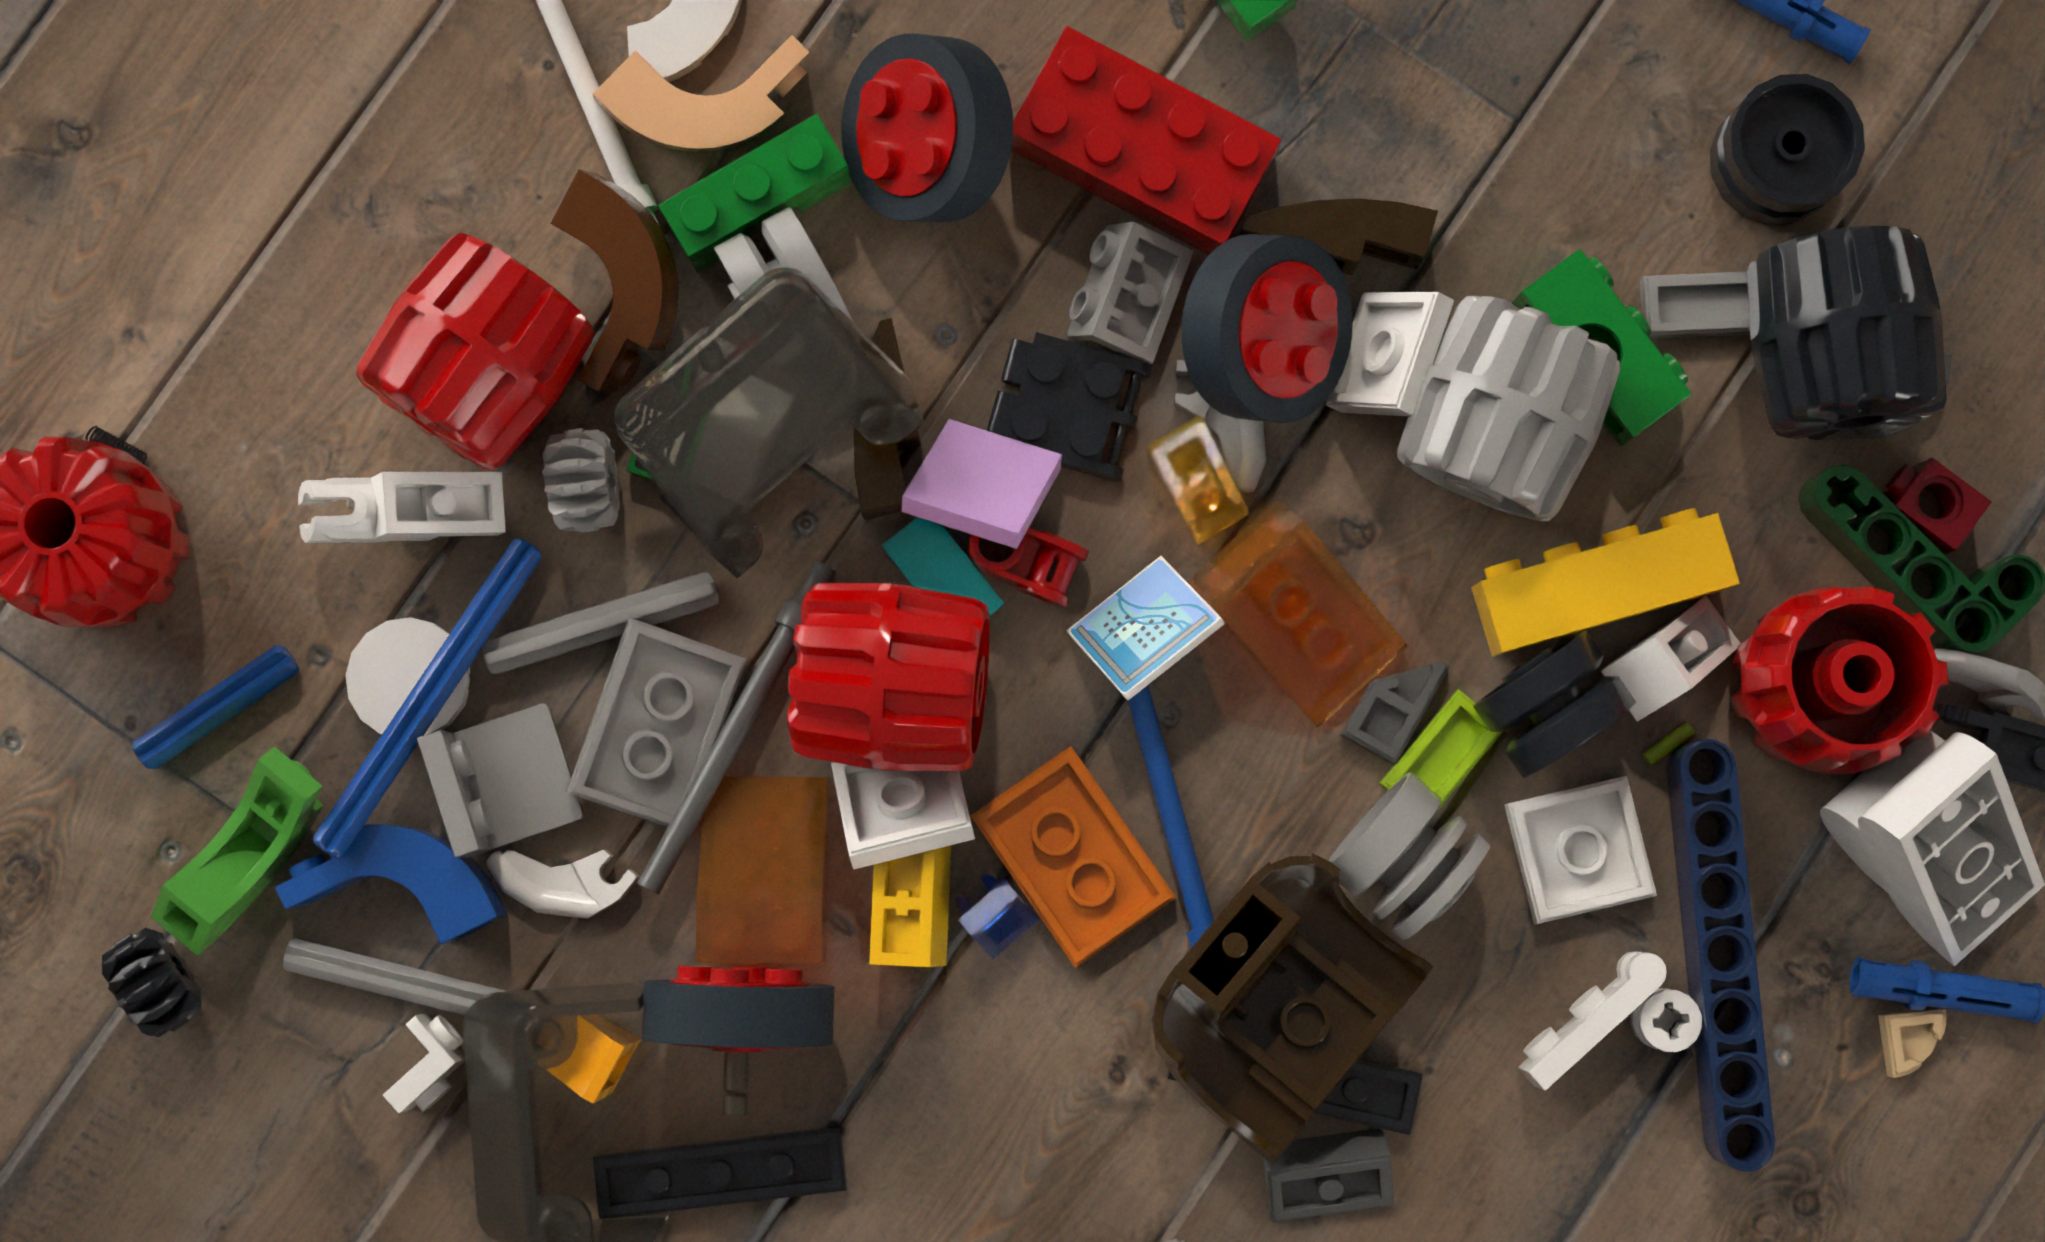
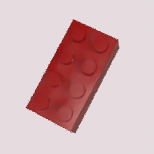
(1142, 142)

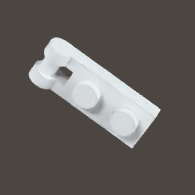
(1594, 1017)

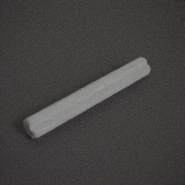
(599, 623)
(382, 977)

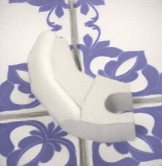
(562, 890)

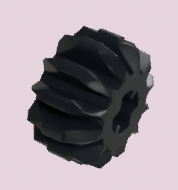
(151, 982)

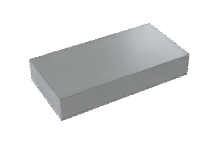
(1696, 304)

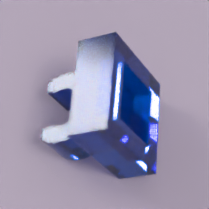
(997, 917)

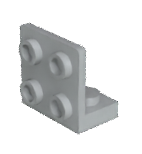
(500, 780)

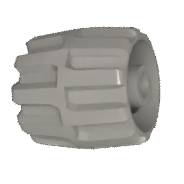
(1509, 408)

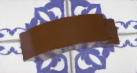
(639, 271)

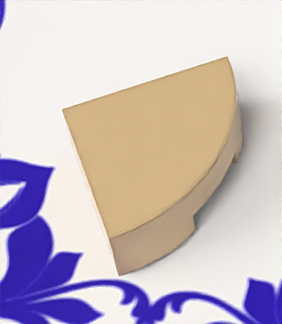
(1910, 1038)

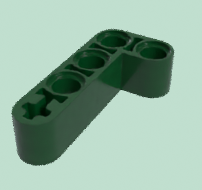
(1911, 549)

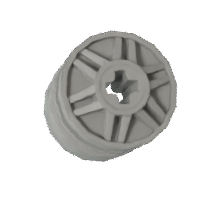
(1409, 856)

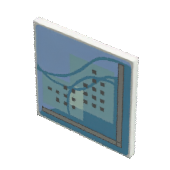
(1145, 627)

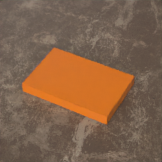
(1073, 856)

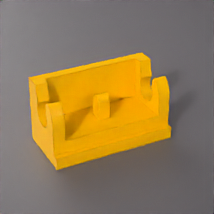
(911, 910)

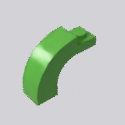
(243, 855)

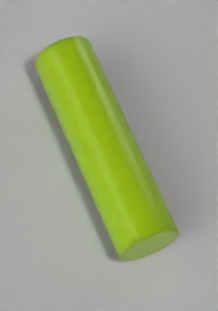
(1668, 743)

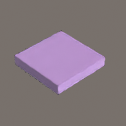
(982, 483)

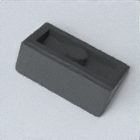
(1330, 1175)

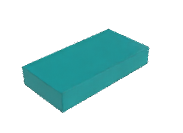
(937, 563)

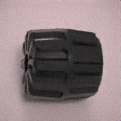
(1846, 332)

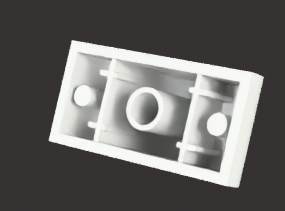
(1939, 840)

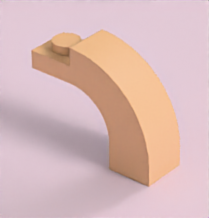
(699, 123)

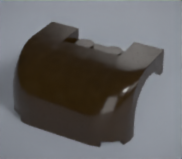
(1280, 1001)

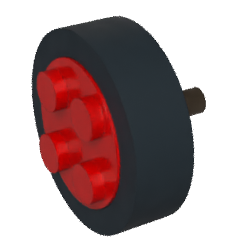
(927, 128)
(1267, 328)
(738, 1014)

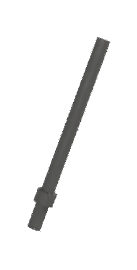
(731, 736)

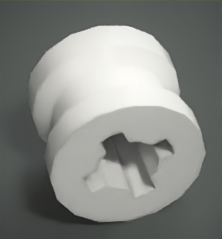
(1653, 1020)

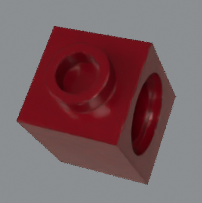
(1959, 502)

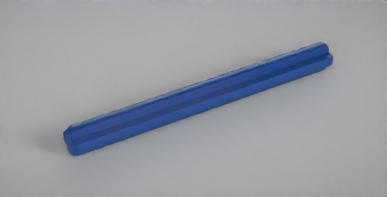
(427, 698)

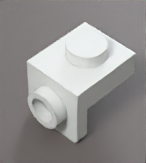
(426, 1080)

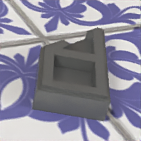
(1392, 710)

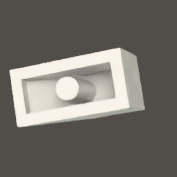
(1674, 657)

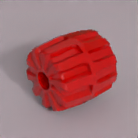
(476, 350)
(85, 533)
(889, 677)
(1838, 680)

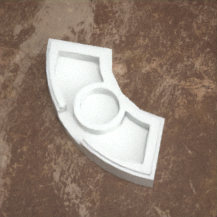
(682, 34)

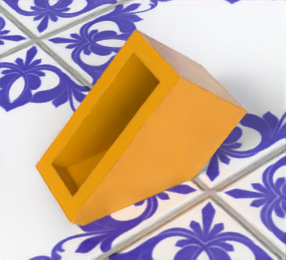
(598, 1058)

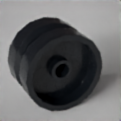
(1787, 149)
(1558, 710)

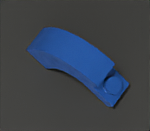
(450, 888)

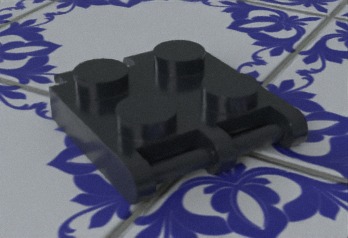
(1069, 401)

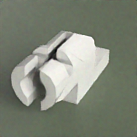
(406, 507)

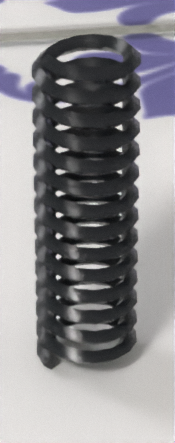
(113, 441)

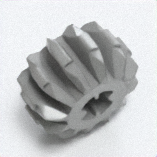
(581, 480)

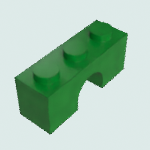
(782, 173)
(1581, 296)

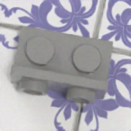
(1129, 290)

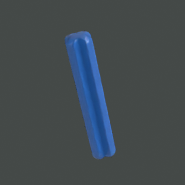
(215, 707)

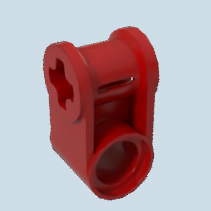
(1031, 563)

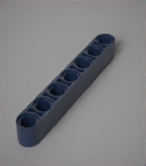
(1740, 977)

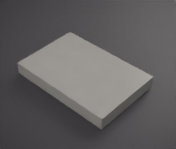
(654, 722)

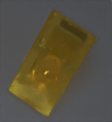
(1196, 479)

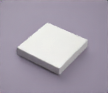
(1390, 352)
(899, 812)
(1580, 850)

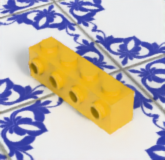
(1604, 583)

